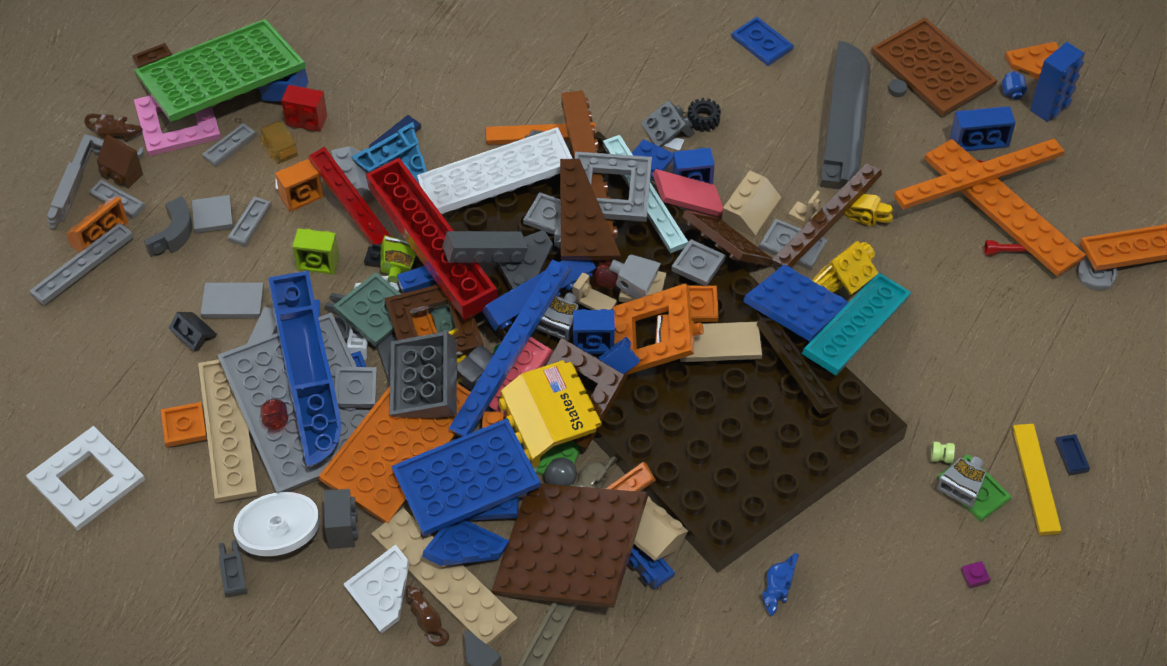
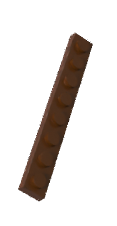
(827, 216)

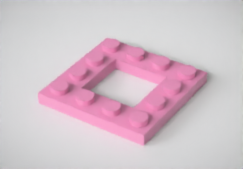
(157, 143)

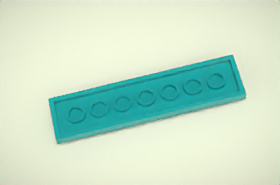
(856, 323)

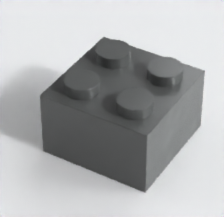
(340, 518)

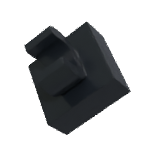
(373, 256)

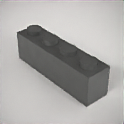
(484, 246)

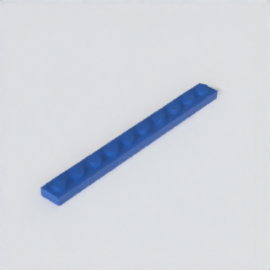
(510, 349)

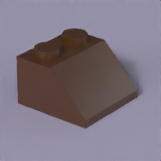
(119, 162)

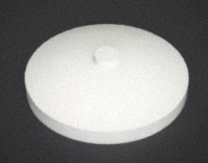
(276, 524)

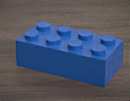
(1057, 81)

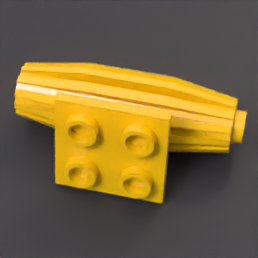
(848, 269)

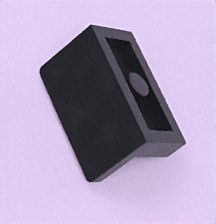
(191, 329)

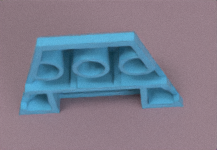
(399, 145)

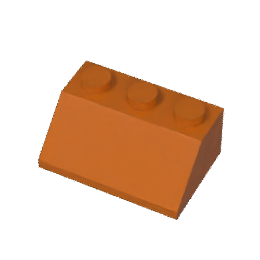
(97, 224)

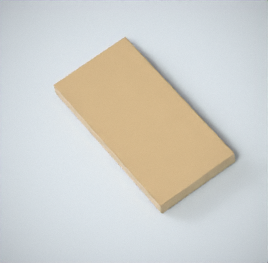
(727, 342)

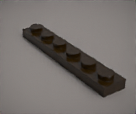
(797, 366)

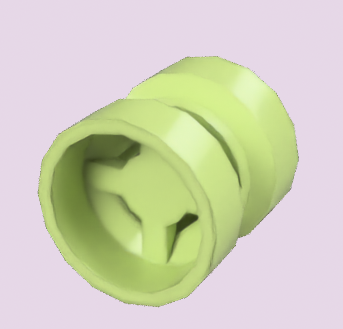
(939, 449)

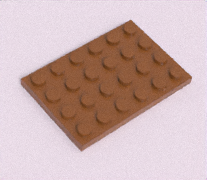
(934, 66)

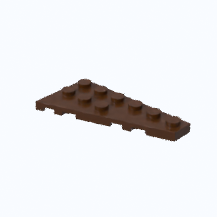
(583, 225)

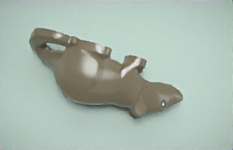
(595, 473)

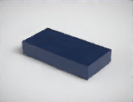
(1072, 454)

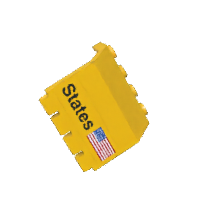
(548, 408)

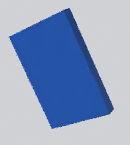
(762, 41)

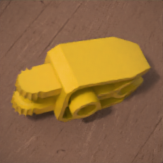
(869, 210)

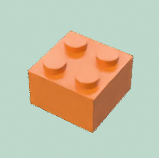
(299, 185)

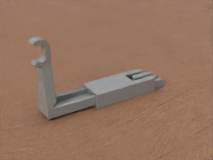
(72, 179)

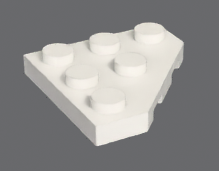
(381, 588)

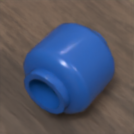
(1014, 85)

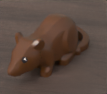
(107, 125)
(427, 616)

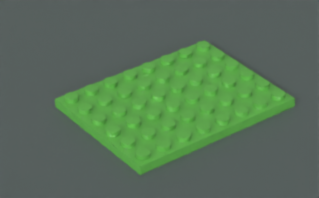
(219, 69)

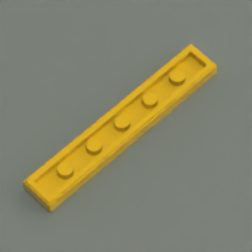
(1036, 479)

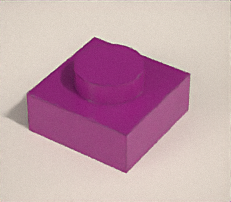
(975, 574)

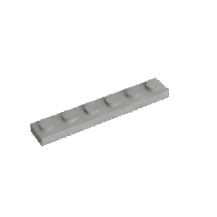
(81, 264)

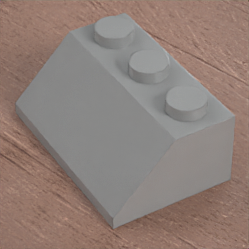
(353, 170)

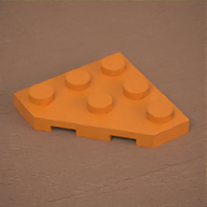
(1030, 58)

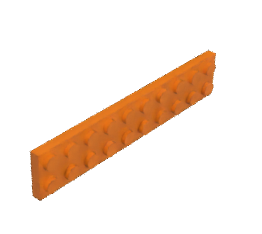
(1010, 212)

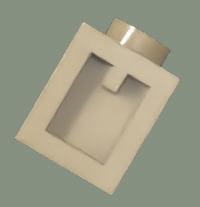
(804, 213)
(589, 297)

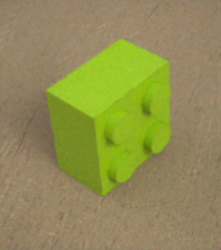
(316, 251)

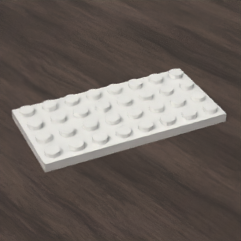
(495, 171)

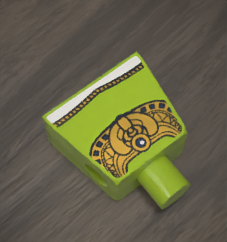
(396, 257)

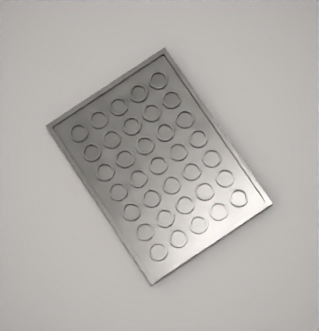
(259, 374)

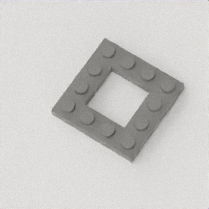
(640, 170)

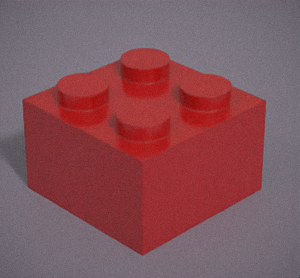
(304, 108)

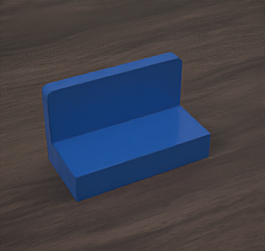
(620, 356)

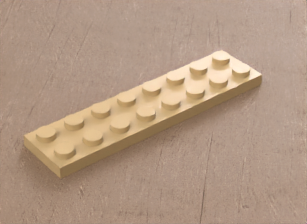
(227, 436)
(449, 585)

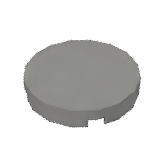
(1096, 280)

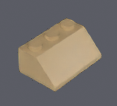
(751, 204)
(659, 532)

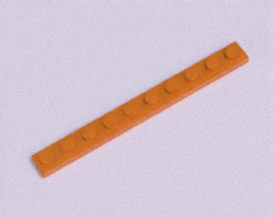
(978, 173)

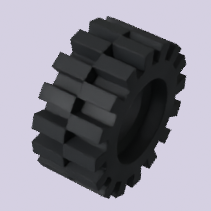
(704, 107)

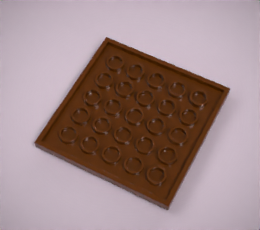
(571, 545)

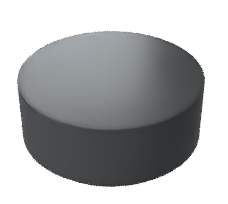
(897, 88)

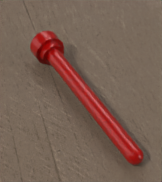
(992, 248)

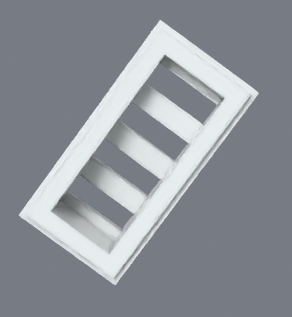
(357, 342)

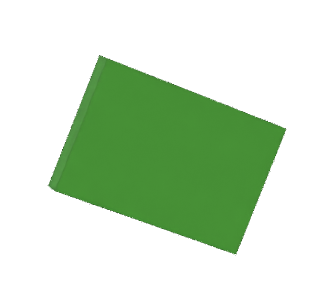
(990, 498)

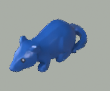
(778, 581)

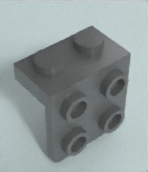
(667, 123)

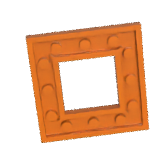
(674, 300)

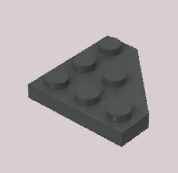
(538, 249)

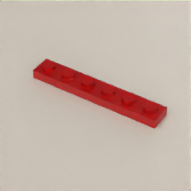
(348, 196)

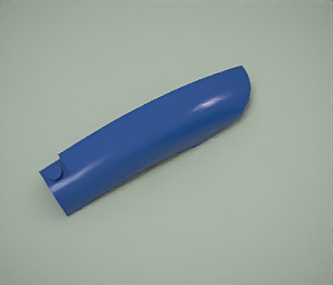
(306, 365)

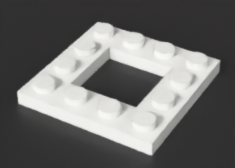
(76, 512)

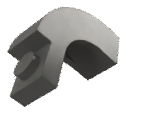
(176, 233)

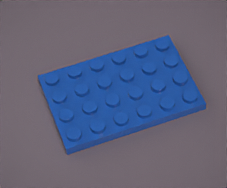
(465, 476)

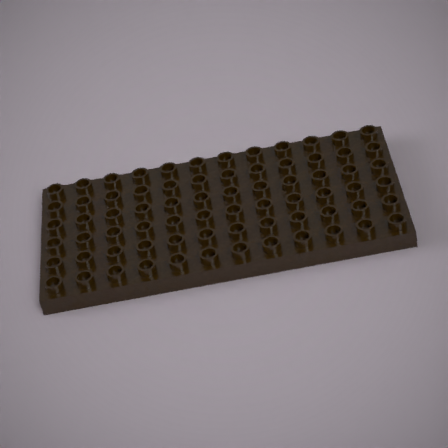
(724, 438)

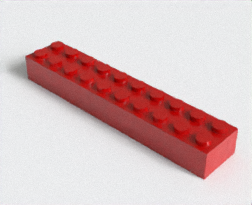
(425, 232)

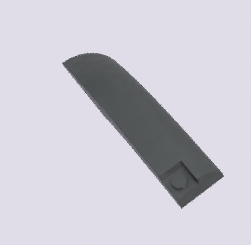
(846, 117)

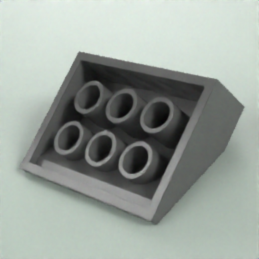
(424, 376)

